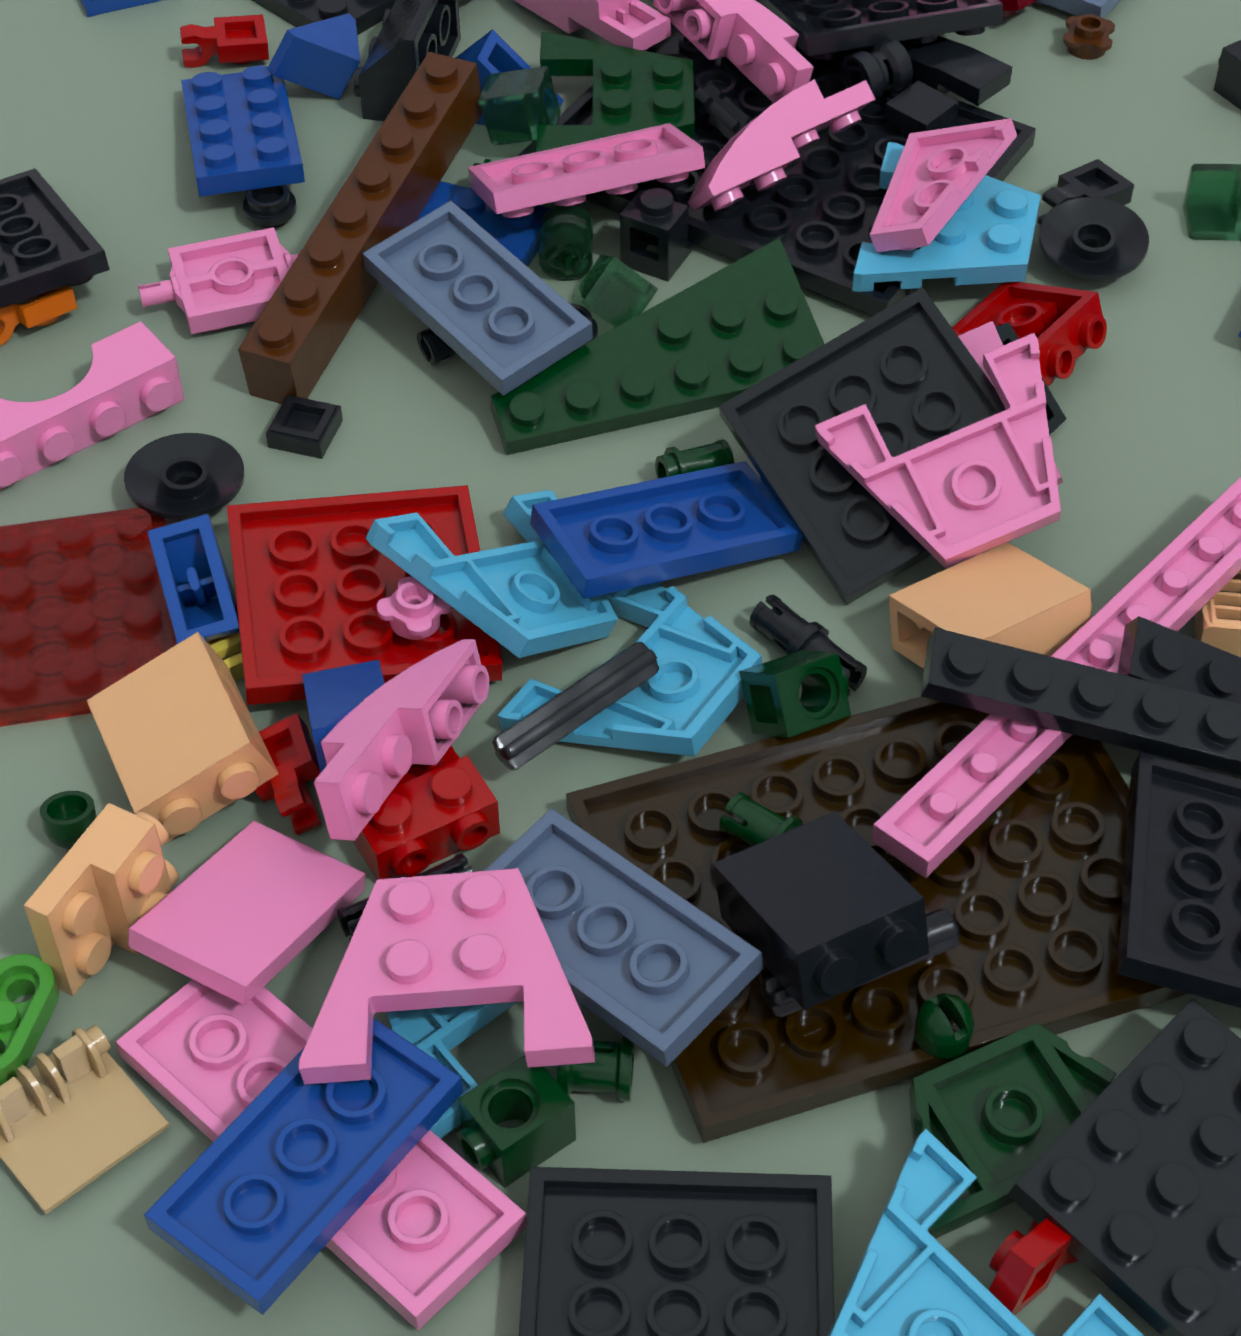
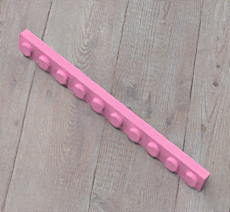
(1006, 752)

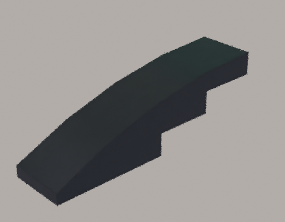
(955, 68)

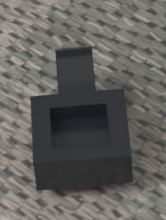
(1089, 180)

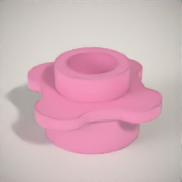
(412, 610)

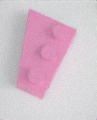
(935, 179)

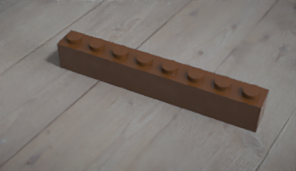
(380, 197)

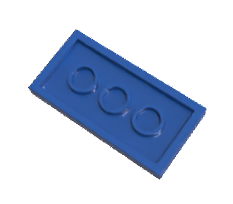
(241, 131)
(664, 529)
(300, 1167)

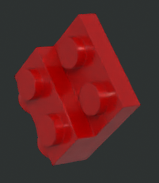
(1061, 318)
(429, 818)

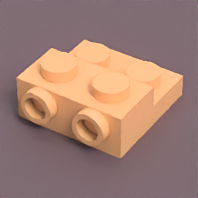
(99, 893)

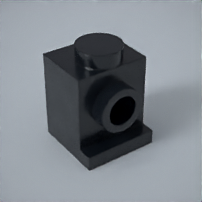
(657, 221)

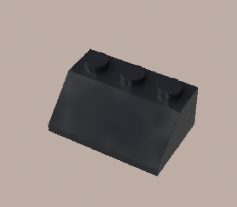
(403, 43)

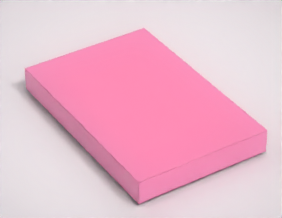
(246, 912)

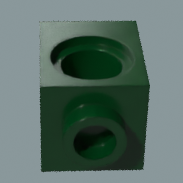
(773, 693)
(522, 1095)

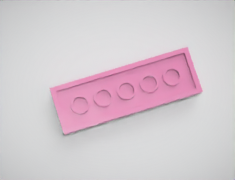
(423, 1225)

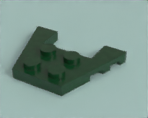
(629, 89)

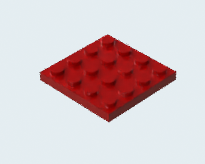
(315, 584)

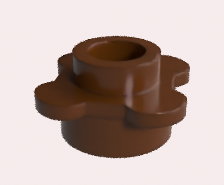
(1088, 36)

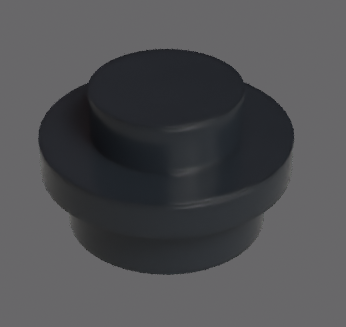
(269, 206)

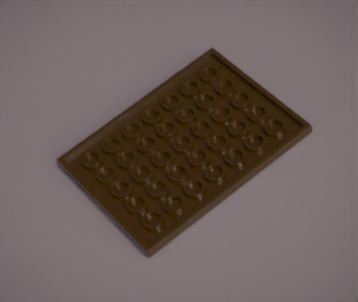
(1027, 889)

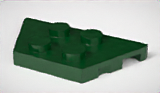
(1003, 1112)

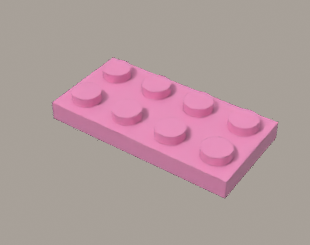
(584, 168)

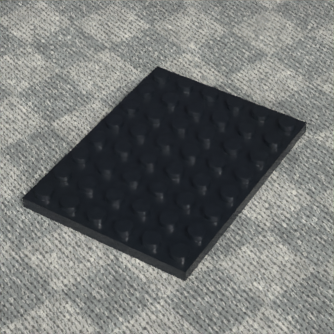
(828, 192)

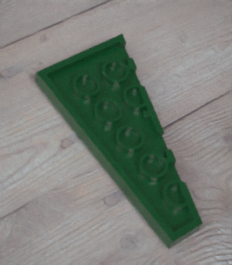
(668, 359)

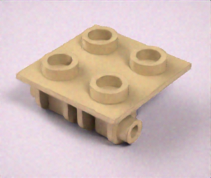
(72, 1118)

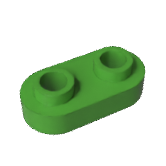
(23, 1022)

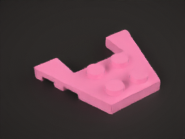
(973, 483)
(442, 947)

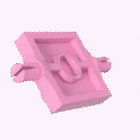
(222, 279)

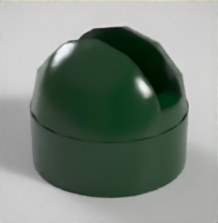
(67, 817)
(934, 1030)

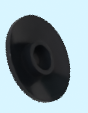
(1093, 238)
(184, 475)

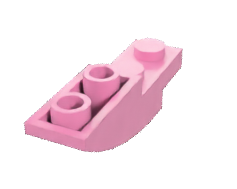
(618, 21)
(747, 36)
(773, 142)
(397, 726)

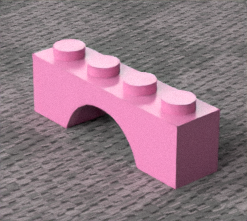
(126, 383)

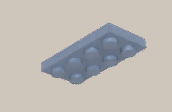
(478, 297)
(627, 940)

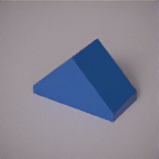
(319, 55)
(194, 579)

